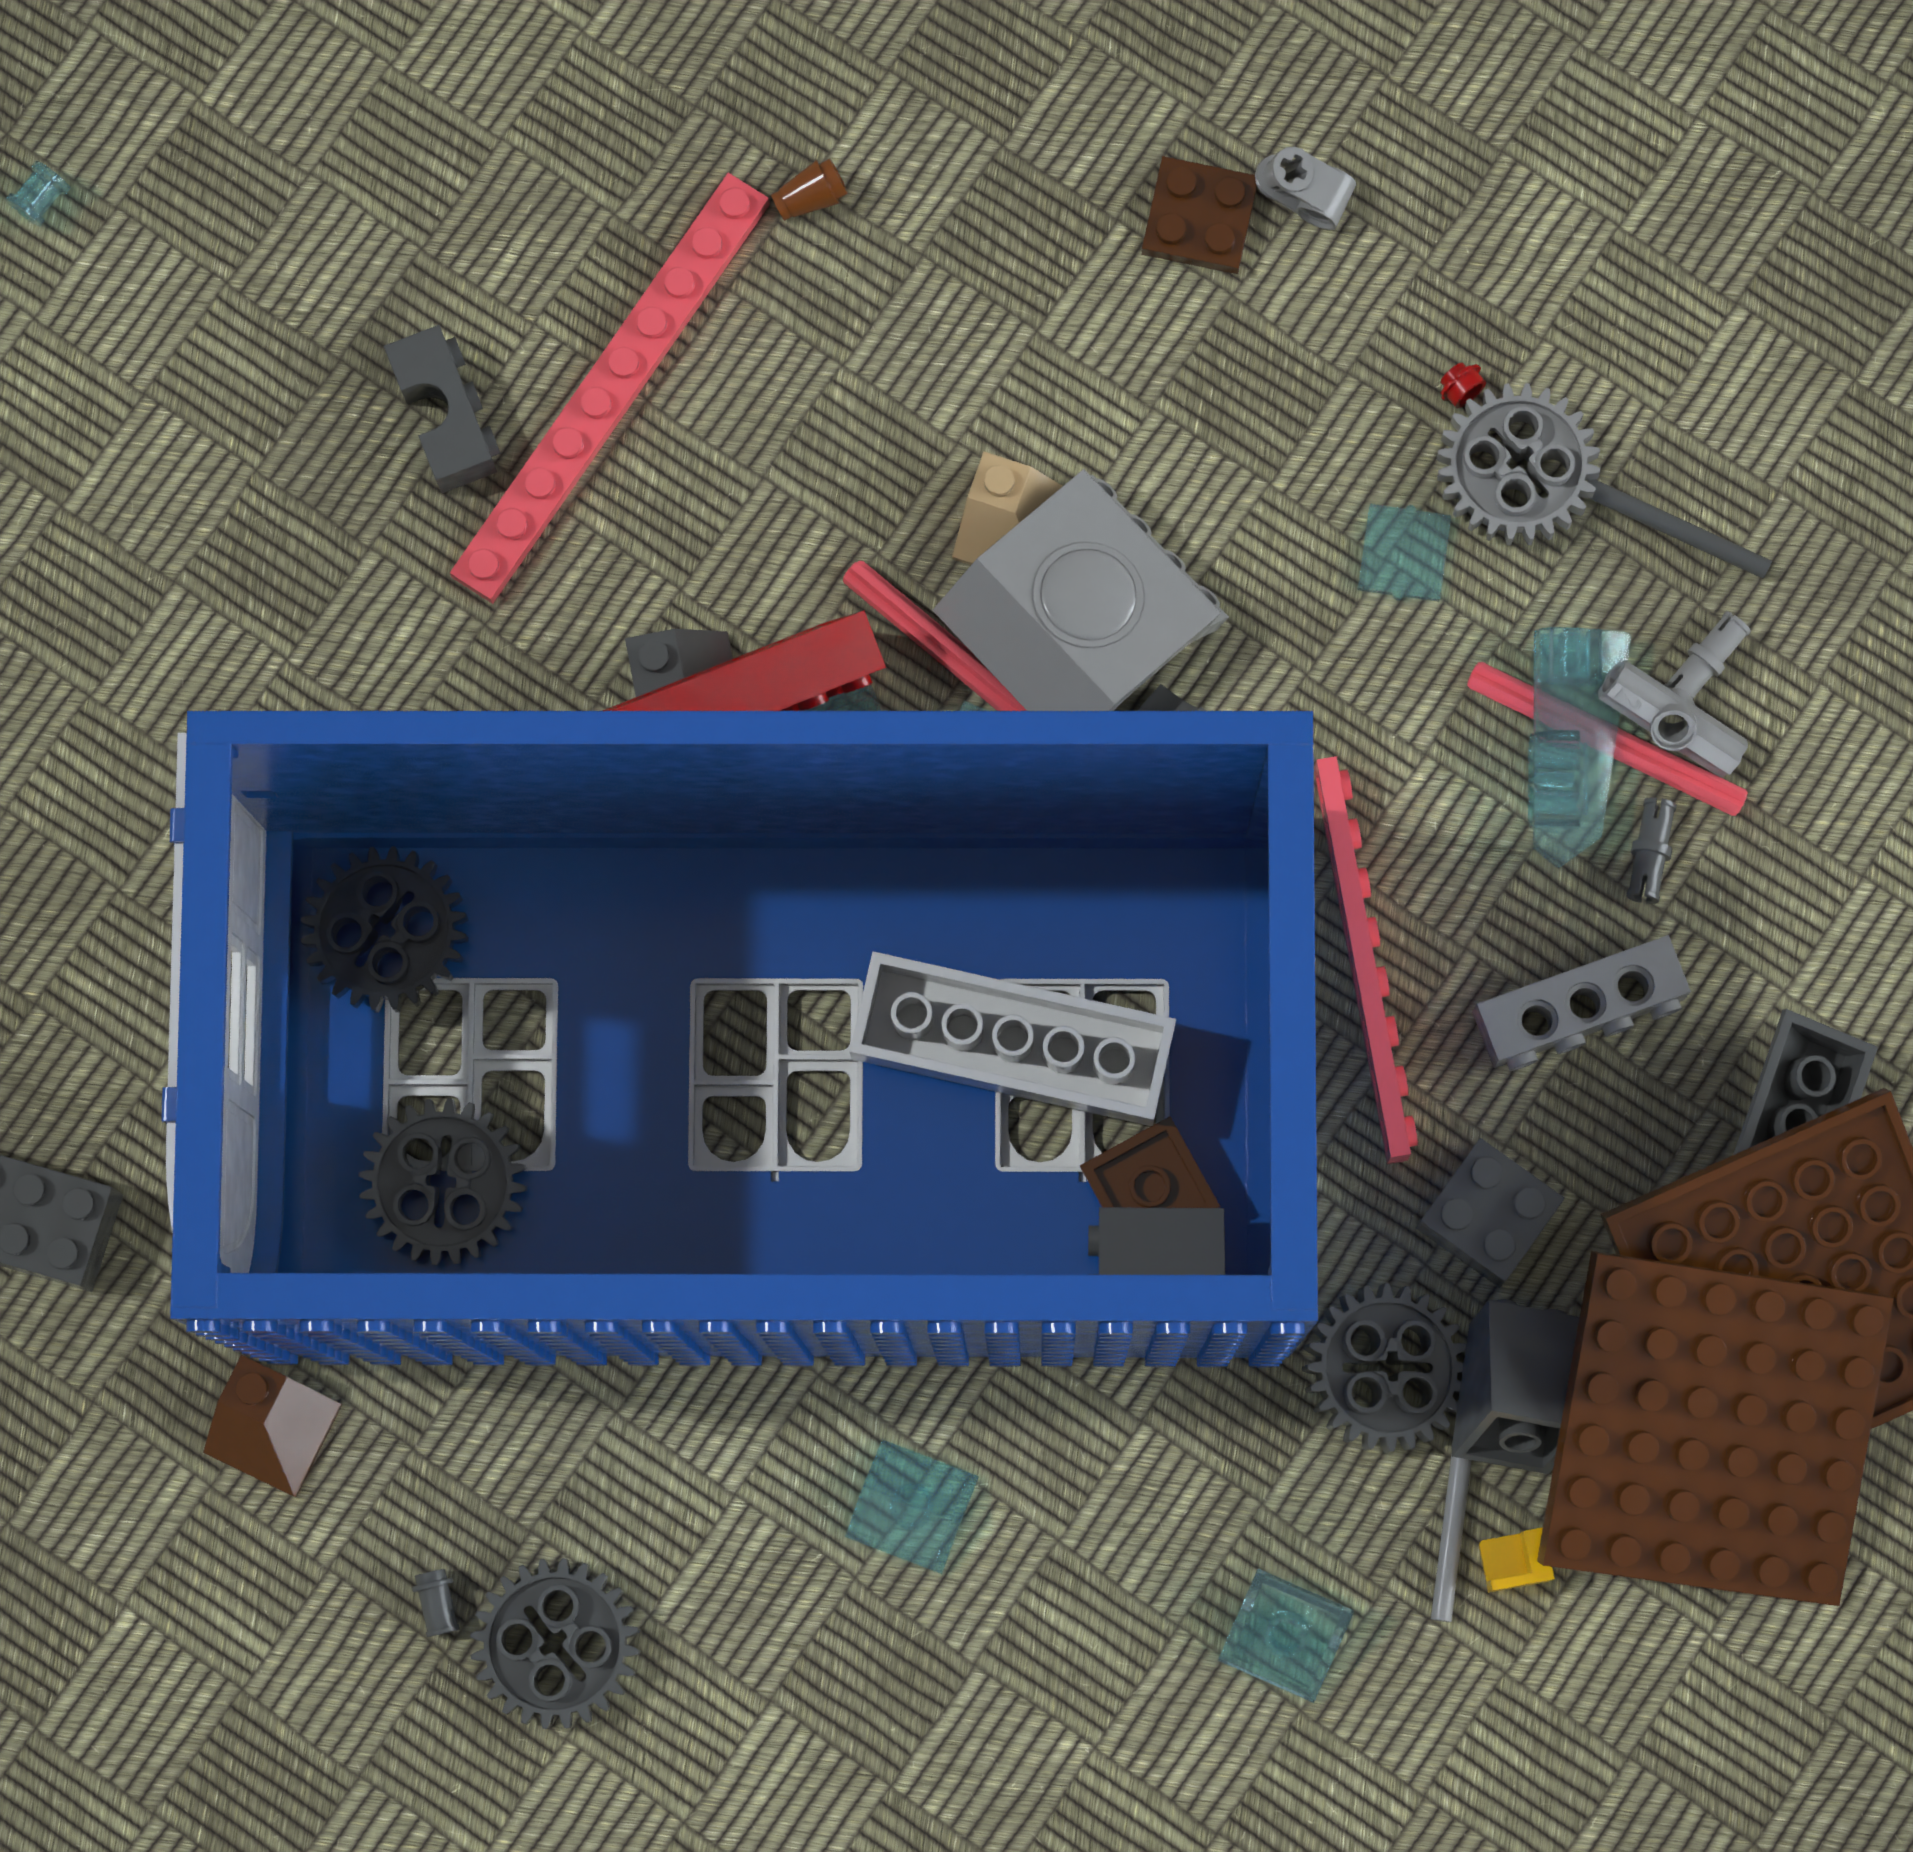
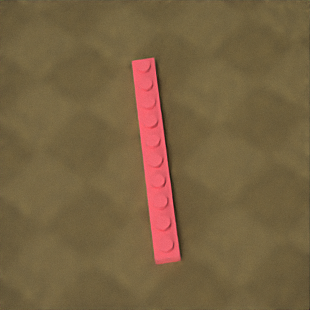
(610, 388)

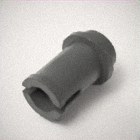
(436, 1602)

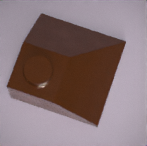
(269, 1426)

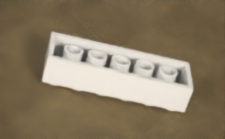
(1012, 1038)

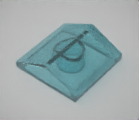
(911, 1506)
(1285, 1635)

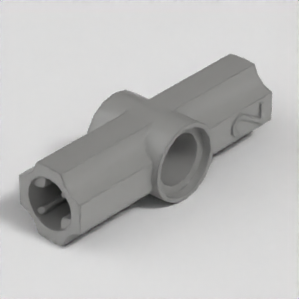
(1649, 701)

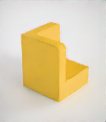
(1513, 1561)

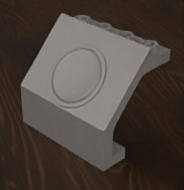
(1078, 603)

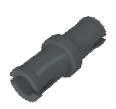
(1651, 850)

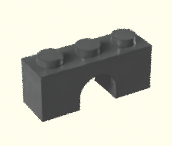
(428, 369)

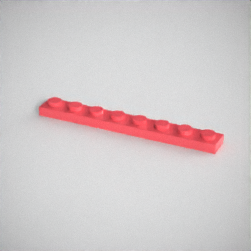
(1369, 981)

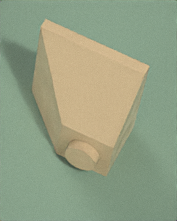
(998, 501)

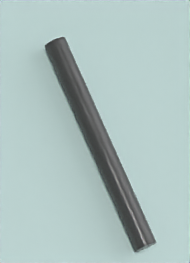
(1680, 529)

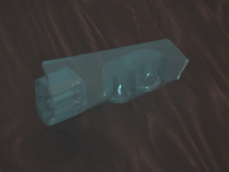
(1571, 738)

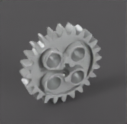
(1554, 438)

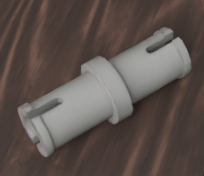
(1708, 656)

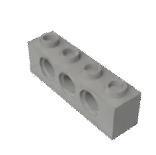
(1651, 964)

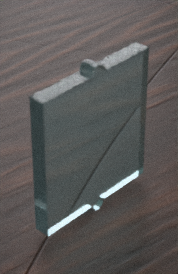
(1404, 552)

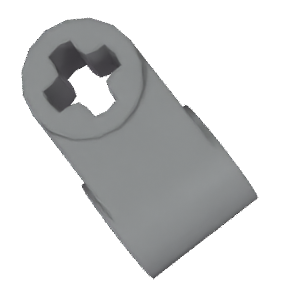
(1313, 189)

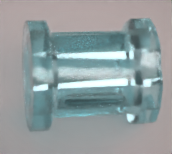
(38, 193)

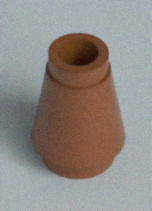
(810, 190)

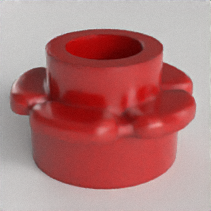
(1461, 384)

